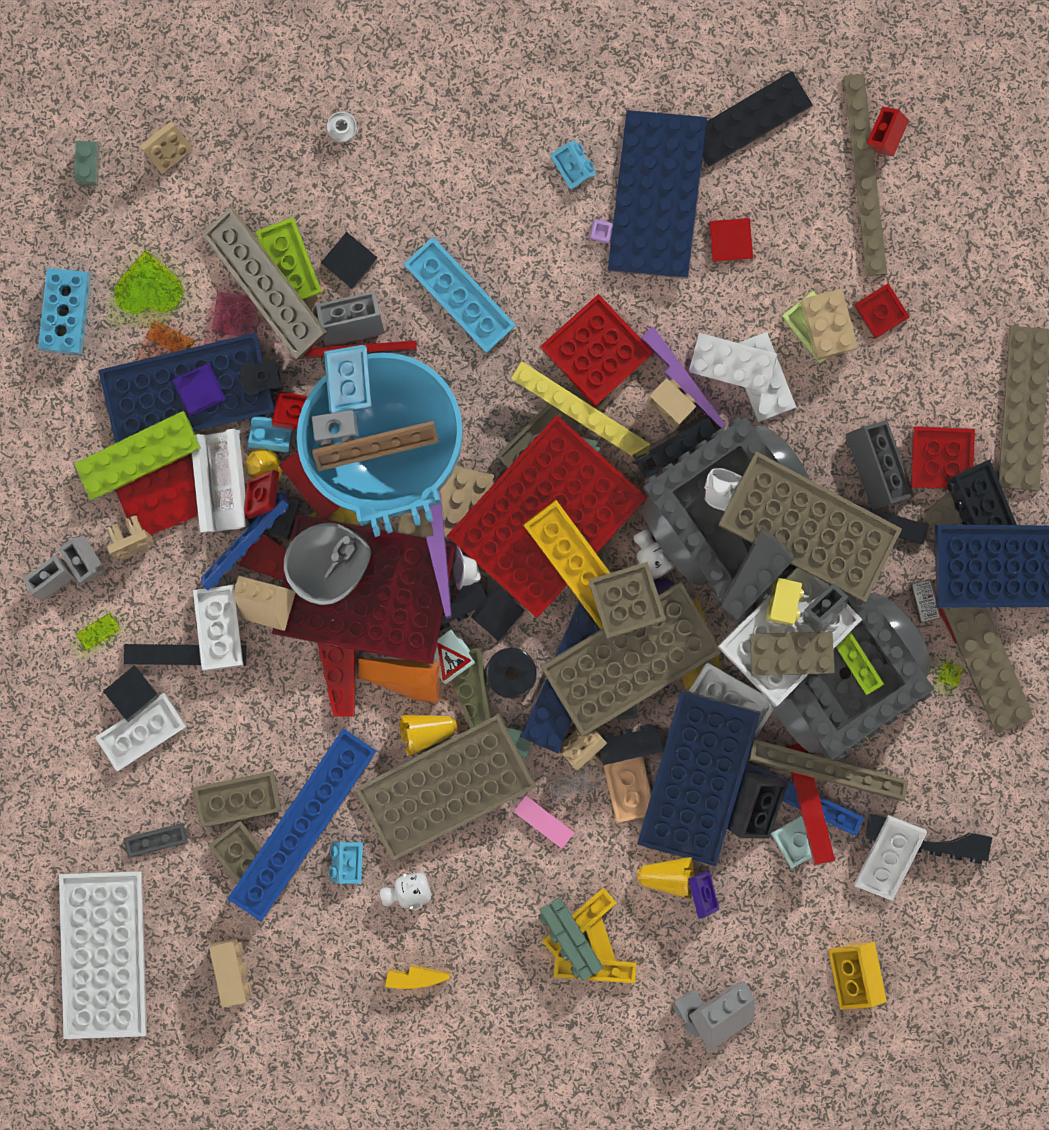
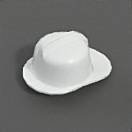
(464, 570)

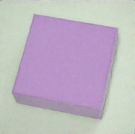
(601, 231)

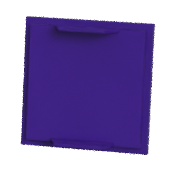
(199, 389)

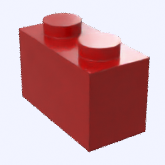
(887, 131)

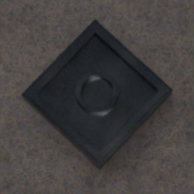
(349, 260)
(497, 613)
(131, 693)

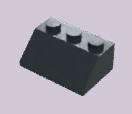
(630, 744)
(756, 805)

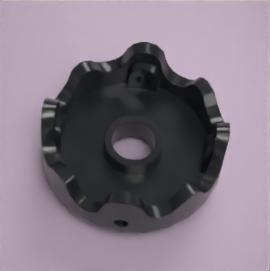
(525, 676)

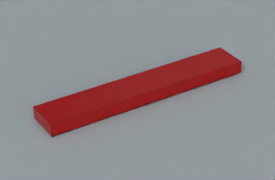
(371, 348)
(812, 816)

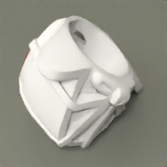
(720, 487)

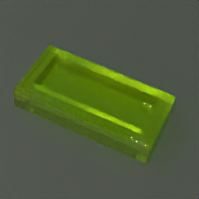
(98, 631)

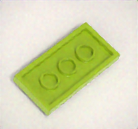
(288, 252)

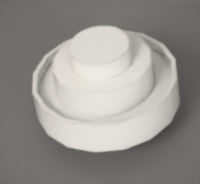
(341, 126)

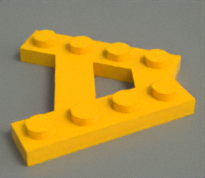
(590, 919)

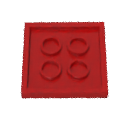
(940, 454)

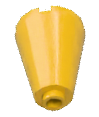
(425, 731)
(668, 876)

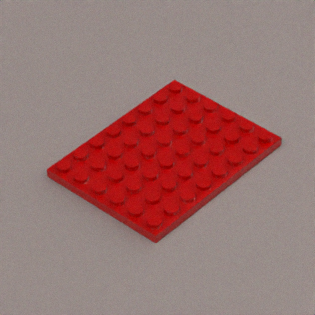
(551, 468)

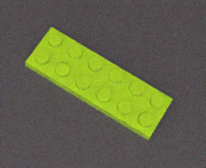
(137, 455)

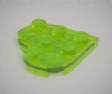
(148, 286)

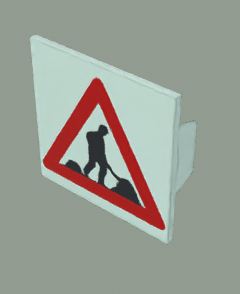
(452, 655)

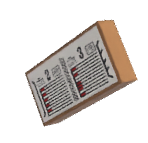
(925, 601)

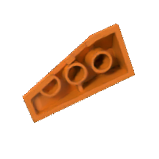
(404, 677)

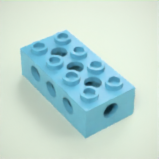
(54, 302)

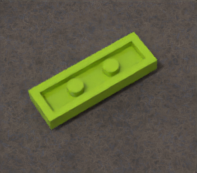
(859, 664)

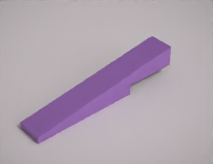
(680, 375)
(438, 554)

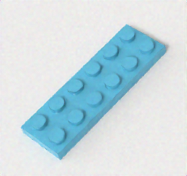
(459, 295)

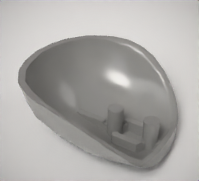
(326, 562)

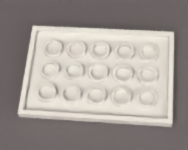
(737, 644)

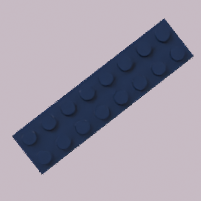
(548, 718)

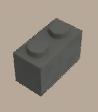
(825, 608)

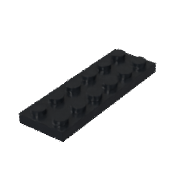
(754, 117)

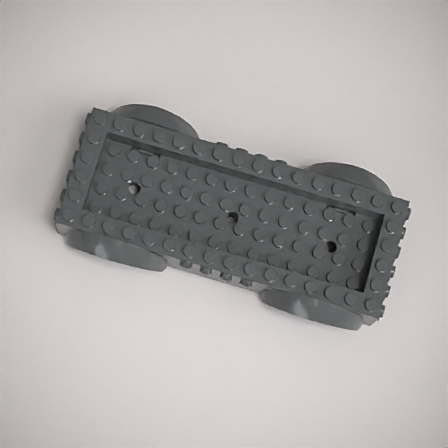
(823, 709)

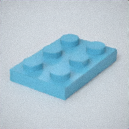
(347, 378)

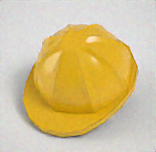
(261, 462)

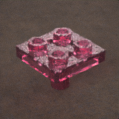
(226, 302)

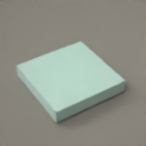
(793, 842)

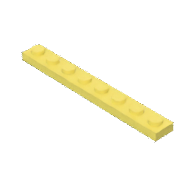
(578, 409)

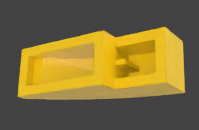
(416, 978)

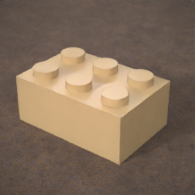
(828, 324)
(672, 403)
(230, 972)

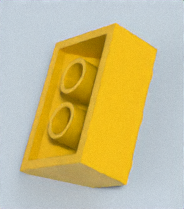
(857, 975)

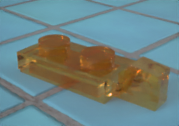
(168, 337)

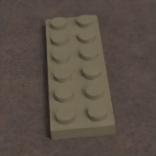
(535, 427)

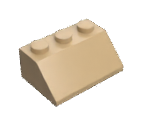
(263, 602)

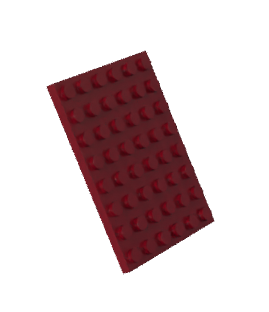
(391, 609)

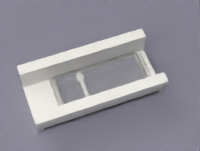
(219, 482)

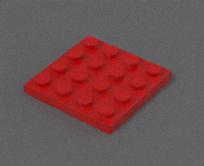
(596, 350)
(162, 497)

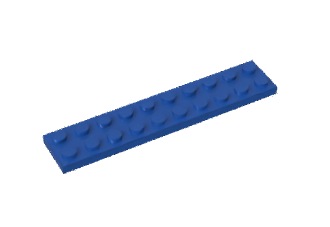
(302, 825)

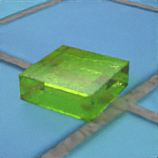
(950, 674)

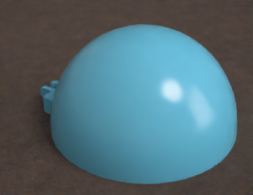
(399, 483)

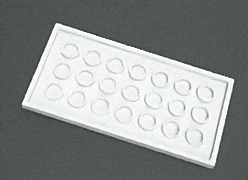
(102, 955)

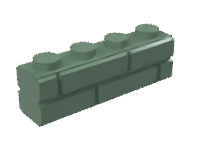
(570, 938)

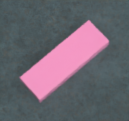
(543, 822)

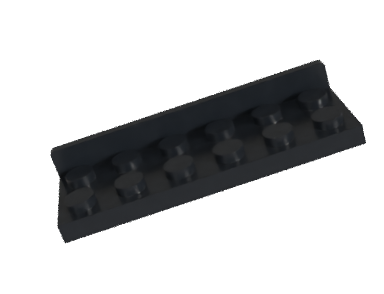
(979, 496)

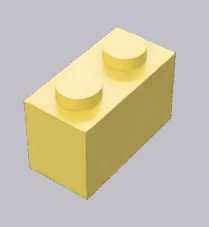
(784, 602)

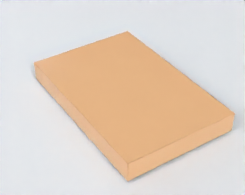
(628, 788)

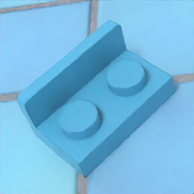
(573, 164)
(268, 437)
(346, 862)

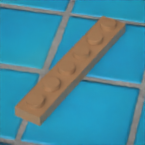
(375, 446)

